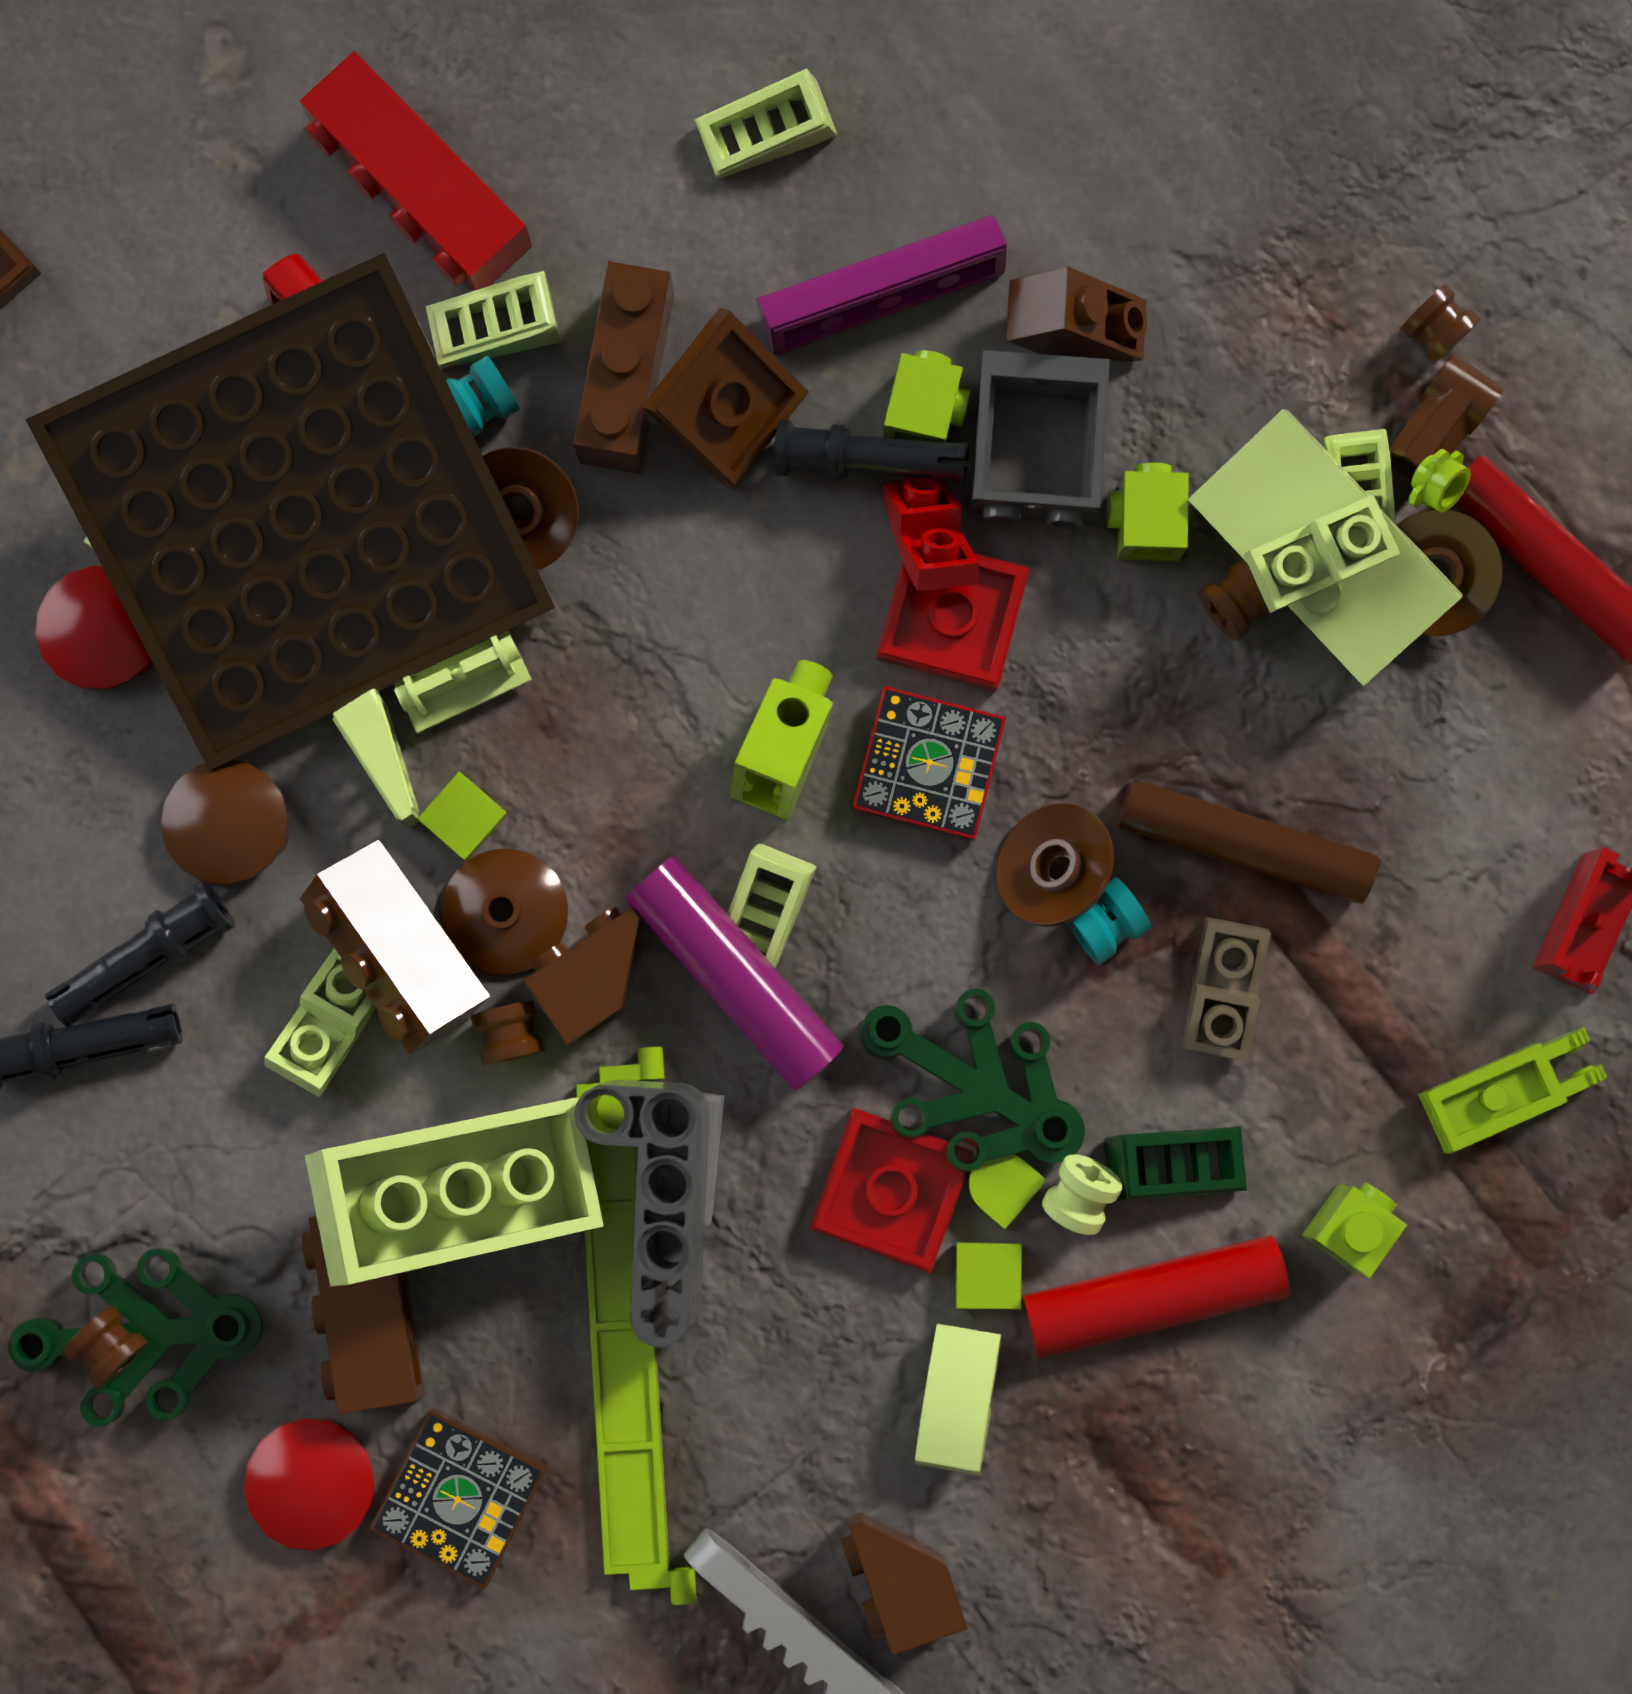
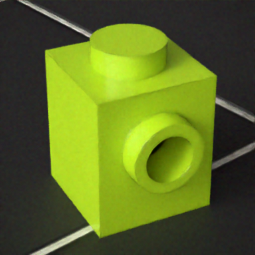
(925, 398)
(1150, 513)
(1356, 1228)

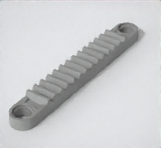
(785, 1621)

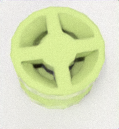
(1082, 1194)

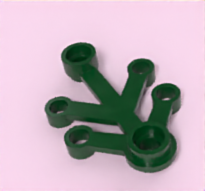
(982, 1088)
(155, 1328)

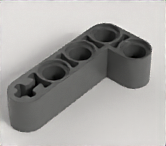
(653, 1207)

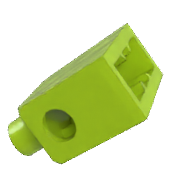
(783, 741)

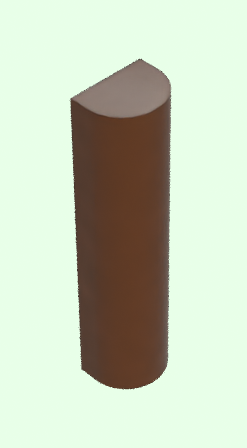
(1248, 841)

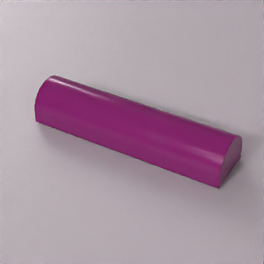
(883, 284)
(734, 973)

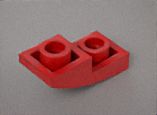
(928, 533)

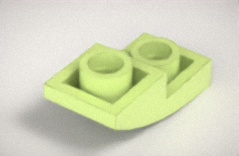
(1321, 553)
(321, 1029)
(958, 1399)

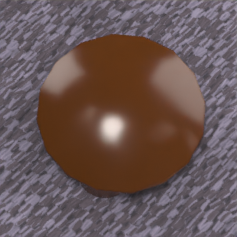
(224, 822)

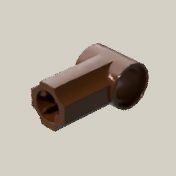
(1449, 410)

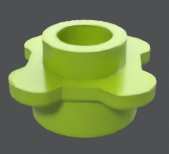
(1439, 481)

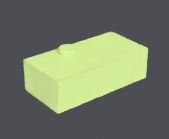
(1288, 482)
(452, 1191)

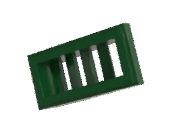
(1122, 1160)

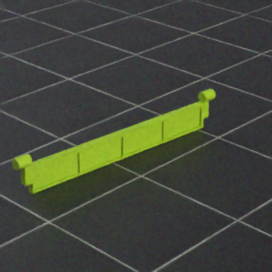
(626, 1367)

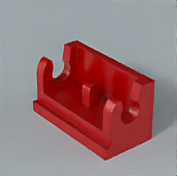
(1587, 921)

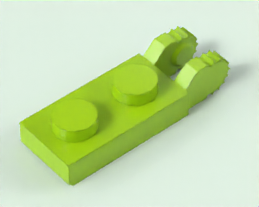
(1506, 1092)

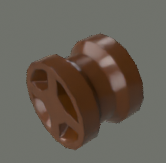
(1440, 323)
(1234, 601)
(507, 1033)
(105, 1347)

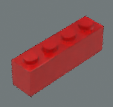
(415, 174)

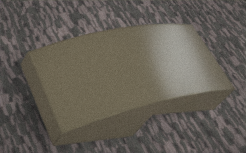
(1226, 989)

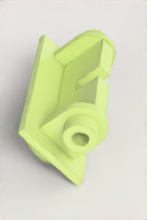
(462, 682)

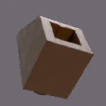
(1075, 316)
(591, 980)
(908, 1585)

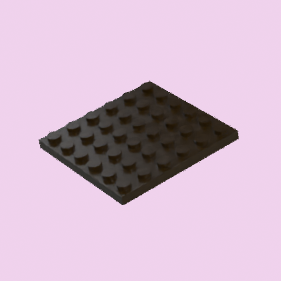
(293, 511)

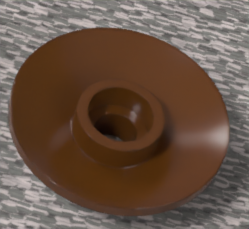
(551, 495)
(1471, 558)
(1036, 853)
(537, 916)

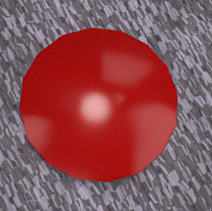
(88, 632)
(309, 1484)

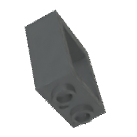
(1040, 377)

